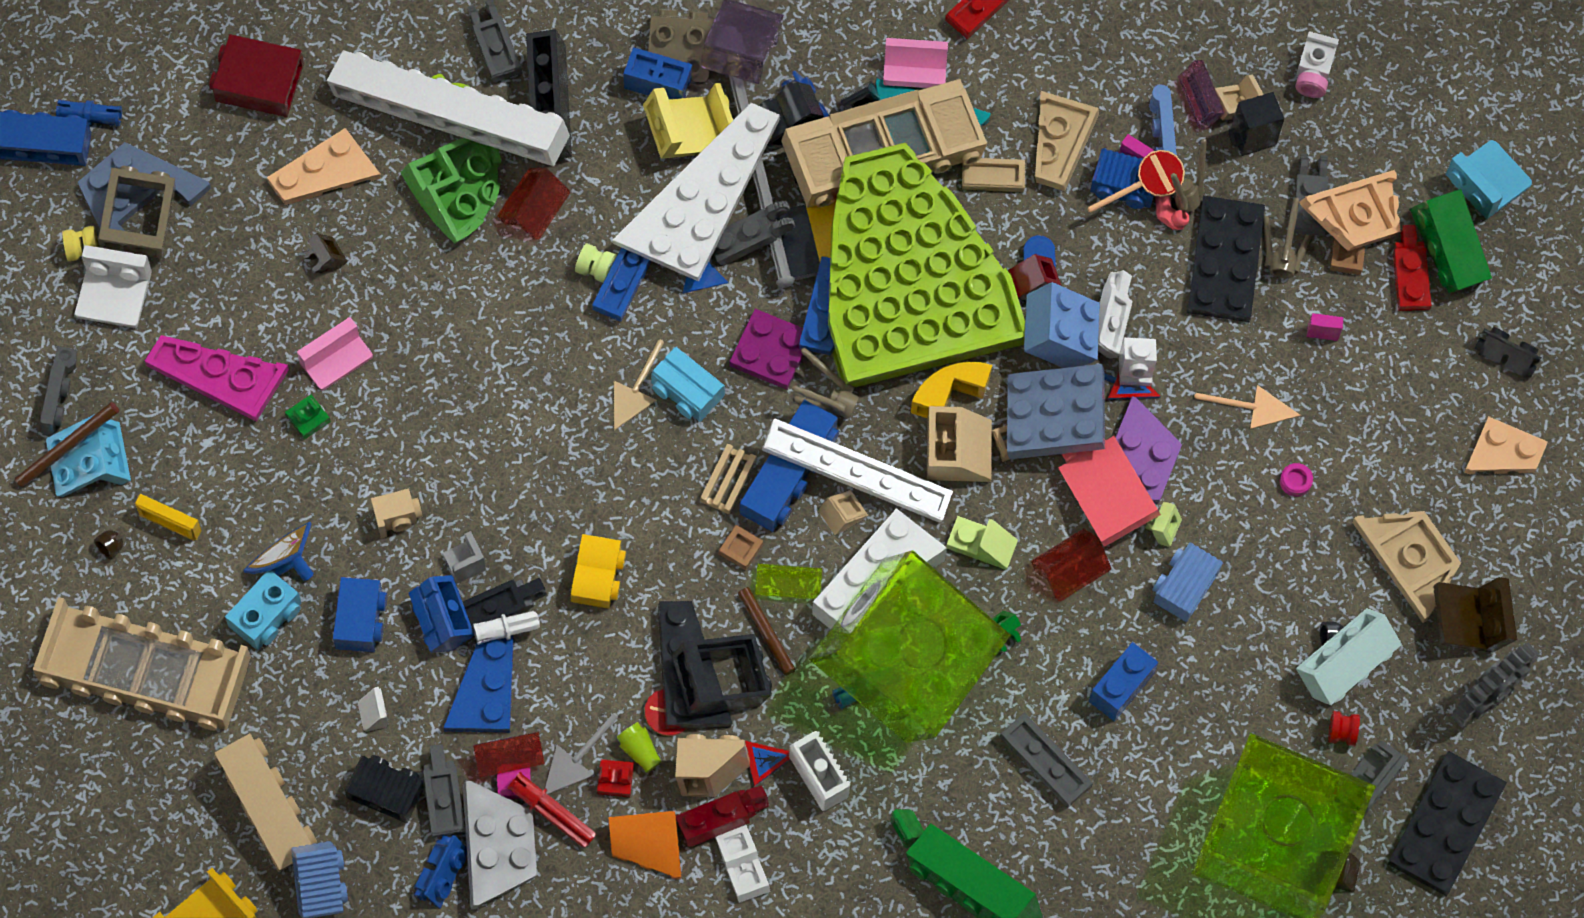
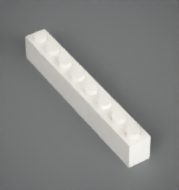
(449, 107)

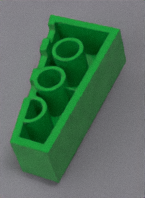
(969, 878)

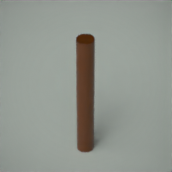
(766, 631)

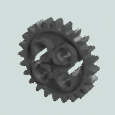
(1495, 685)

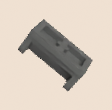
(1380, 768)

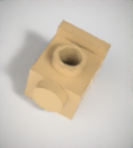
(395, 511)

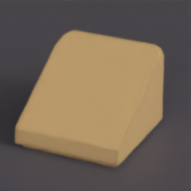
(842, 511)

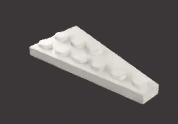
(695, 207)

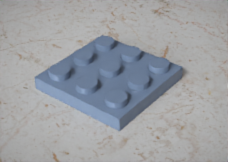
(1056, 411)

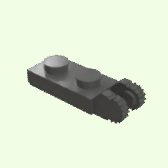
(495, 43)
(1306, 186)
(753, 232)

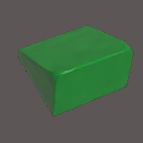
(906, 826)

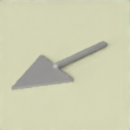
(566, 769)

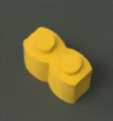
(596, 571)

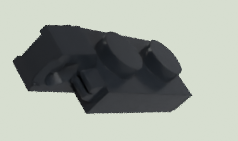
(508, 599)

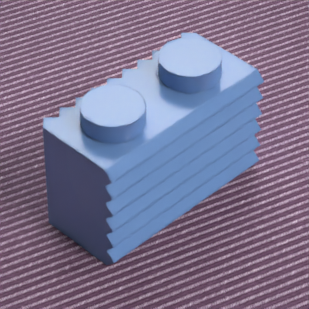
(1187, 582)
(318, 879)

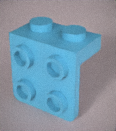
(1488, 178)

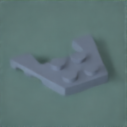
(133, 198)

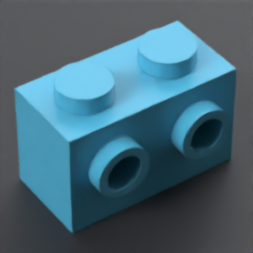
(264, 610)

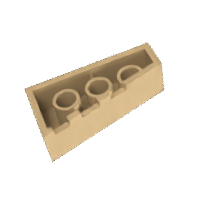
(263, 799)

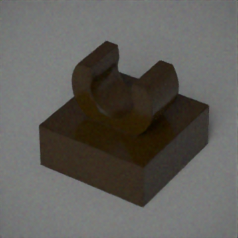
(327, 252)

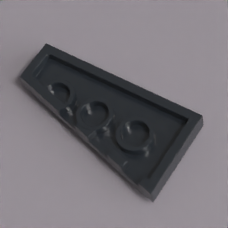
(677, 625)

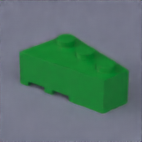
(1452, 240)

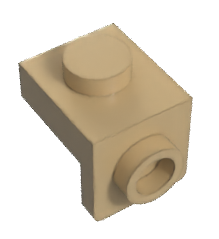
(1231, 95)

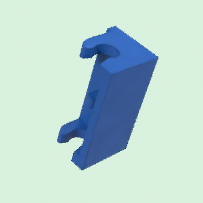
(652, 71)

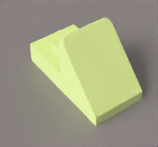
(982, 542)

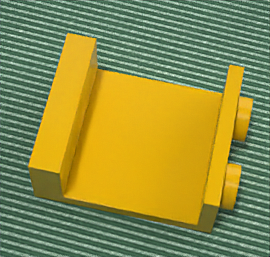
(214, 900)

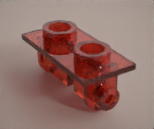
(508, 754)

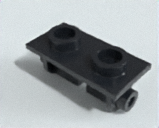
(1520, 356)

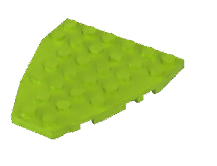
(910, 271)

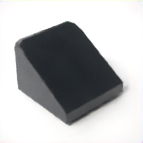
(860, 96)

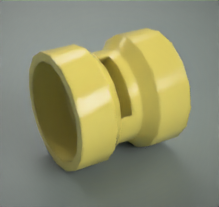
(73, 243)

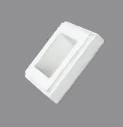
(373, 710)

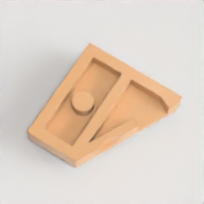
(1505, 450)

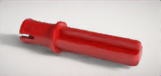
(551, 810)

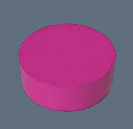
(1296, 479)

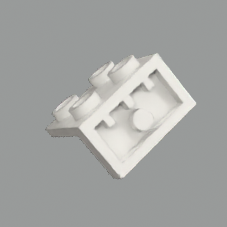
(113, 286)

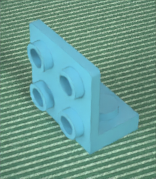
(95, 458)

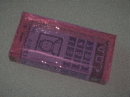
(1201, 94)

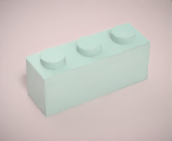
(1349, 656)

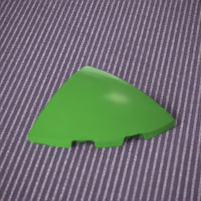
(456, 185)

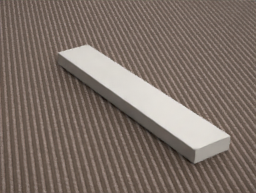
(857, 470)

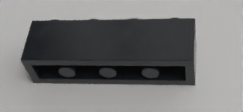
(549, 77)

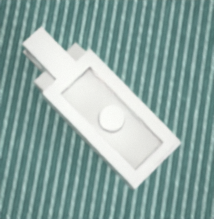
(1114, 313)

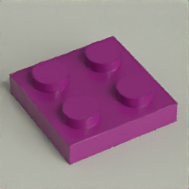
(769, 349)

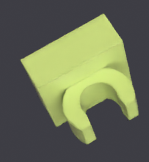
(1166, 525)

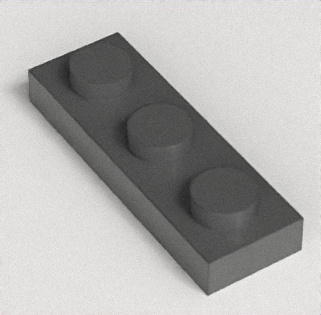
(1046, 760)

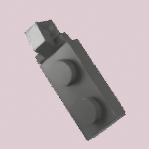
(58, 387)
(443, 795)

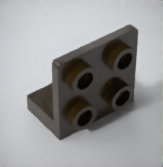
(1475, 616)

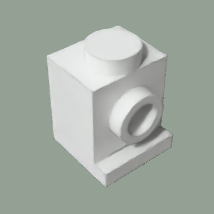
(1318, 54)
(1137, 361)

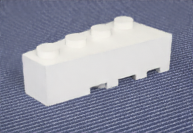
(893, 537)

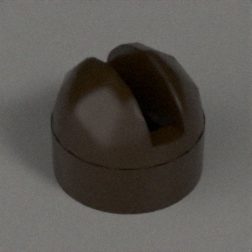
(108, 544)

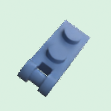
(1163, 124)

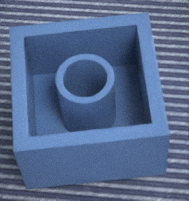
(1061, 326)

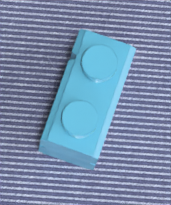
(687, 385)

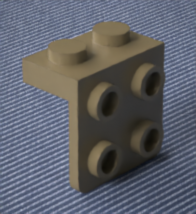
(681, 38)

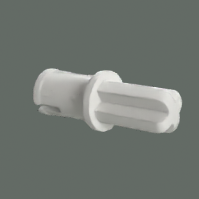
(505, 627)

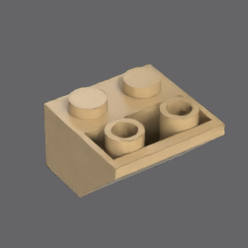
(958, 445)
(709, 765)

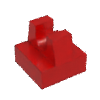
(615, 778)

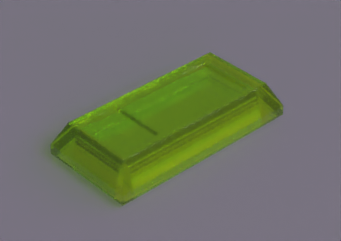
(788, 581)

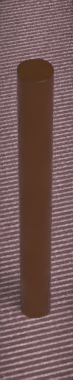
(67, 444)

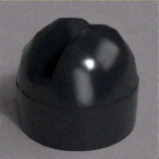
(1328, 630)

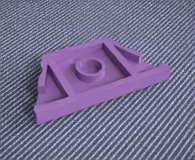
(1148, 447)

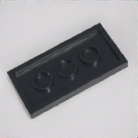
(1226, 259)
(1447, 823)

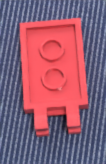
(1108, 491)

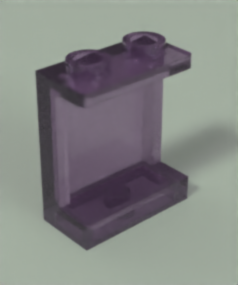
(741, 40)

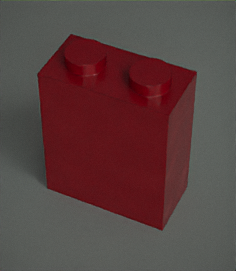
(257, 75)

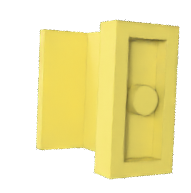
(686, 124)

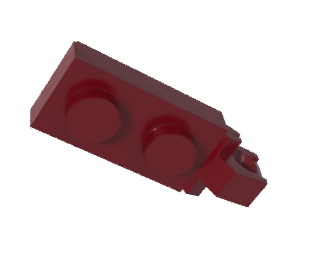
(721, 815)

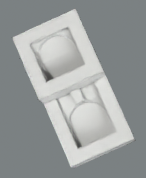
(742, 864)

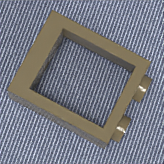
(135, 242)

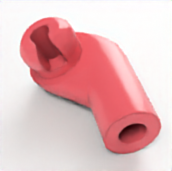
(1166, 214)

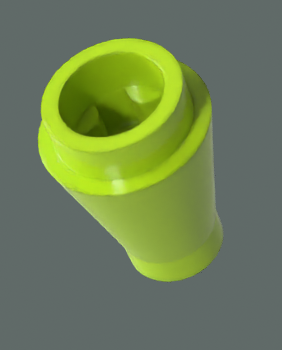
(639, 746)

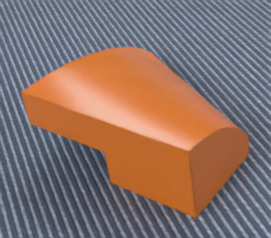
(647, 840)

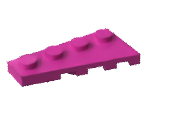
(224, 377)

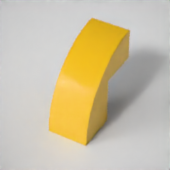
(964, 377)

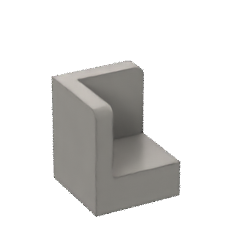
(465, 559)

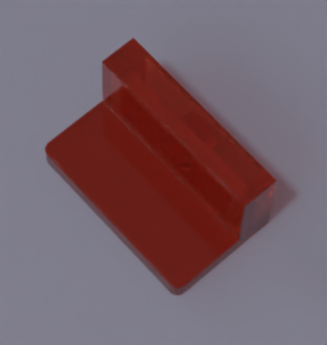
(534, 202)
(1072, 564)

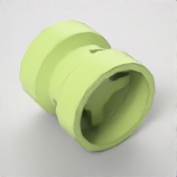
(594, 262)

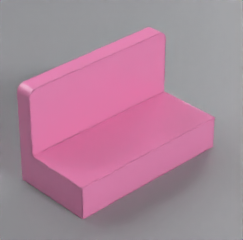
(915, 63)
(334, 354)

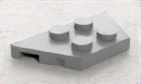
(497, 842)

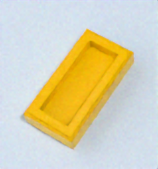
(168, 517)

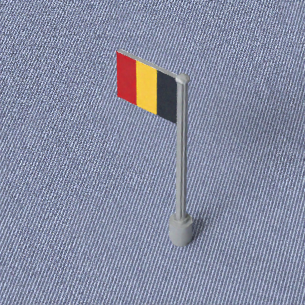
(801, 249)

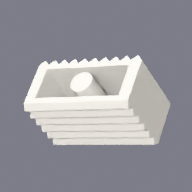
(819, 770)

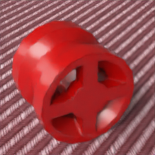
(1344, 728)

